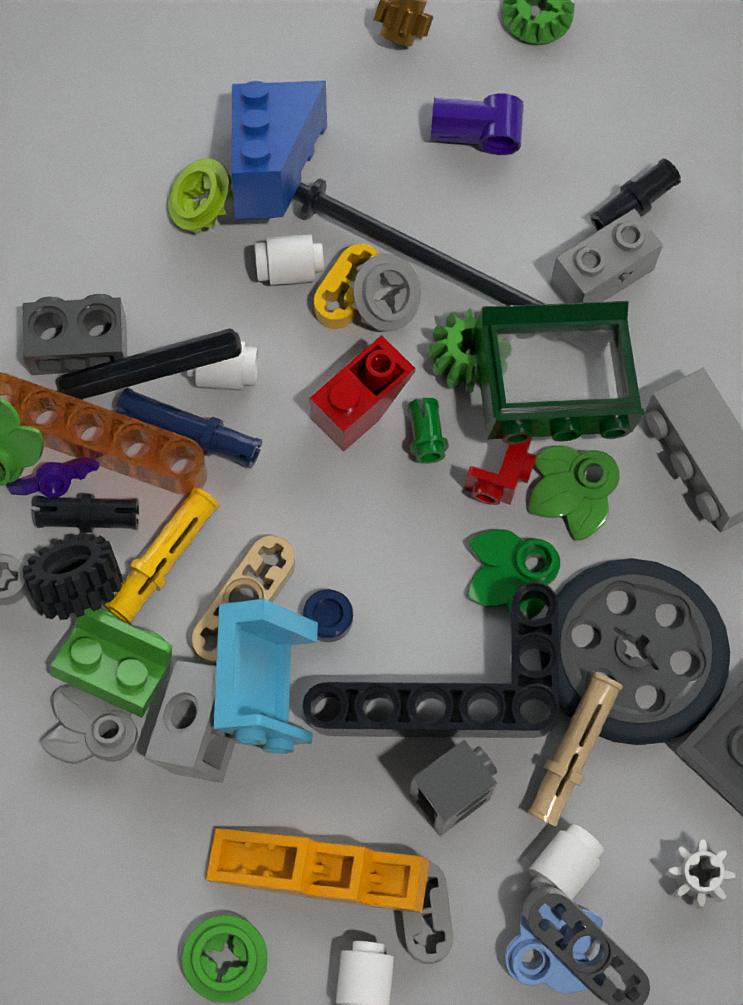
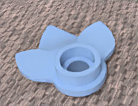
(548, 966)

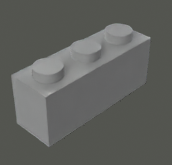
(703, 444)

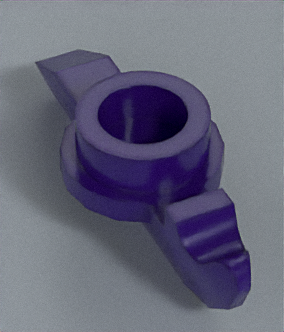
(53, 477)

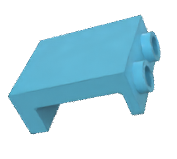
(256, 673)

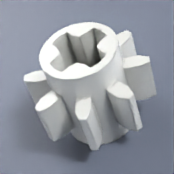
(709, 864)

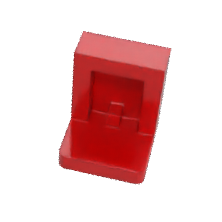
(500, 487)

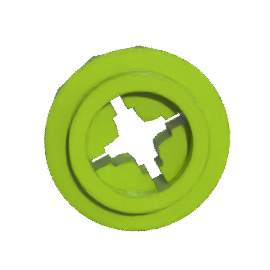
(194, 182)

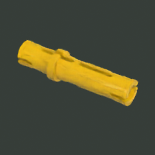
(150, 571)

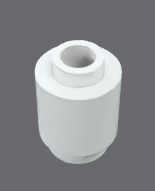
(289, 259)
(229, 373)
(567, 861)
(365, 975)

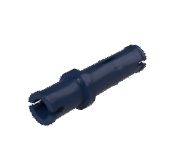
(209, 434)

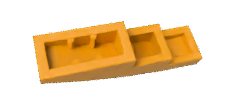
(318, 870)

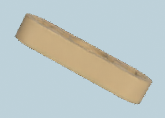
(252, 562)

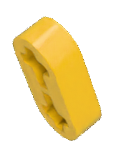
(337, 281)

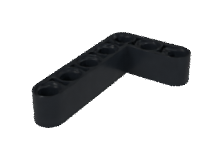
(458, 697)

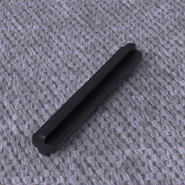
(152, 364)

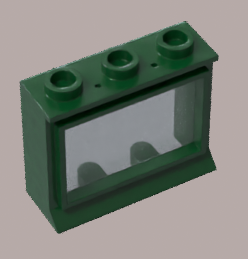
(557, 371)

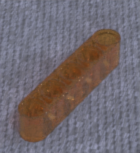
(118, 435)

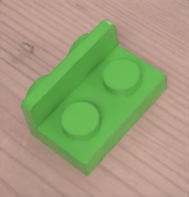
(114, 661)

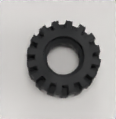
(72, 576)

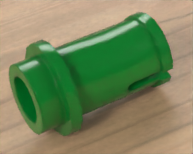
(428, 442)

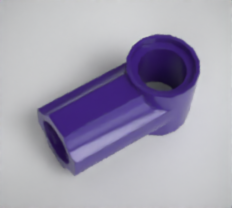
(491, 123)

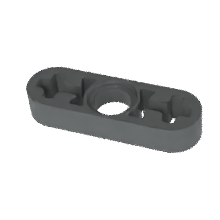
(570, 913)

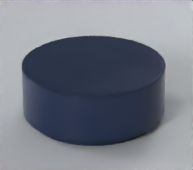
(331, 612)

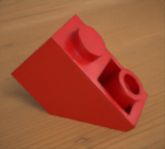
(360, 393)

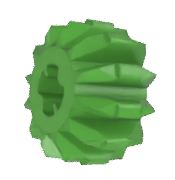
(448, 352)

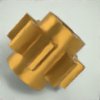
(403, 20)

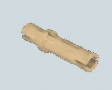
(574, 749)

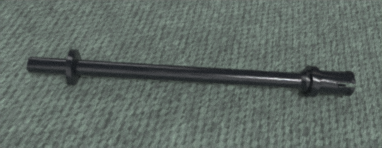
(316, 200)

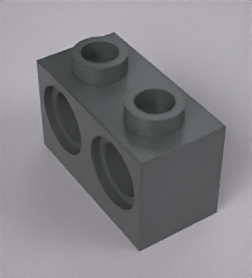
(73, 346)
(454, 786)

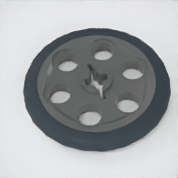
(701, 634)

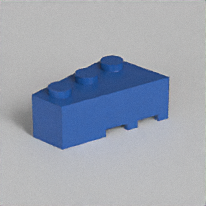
(272, 141)

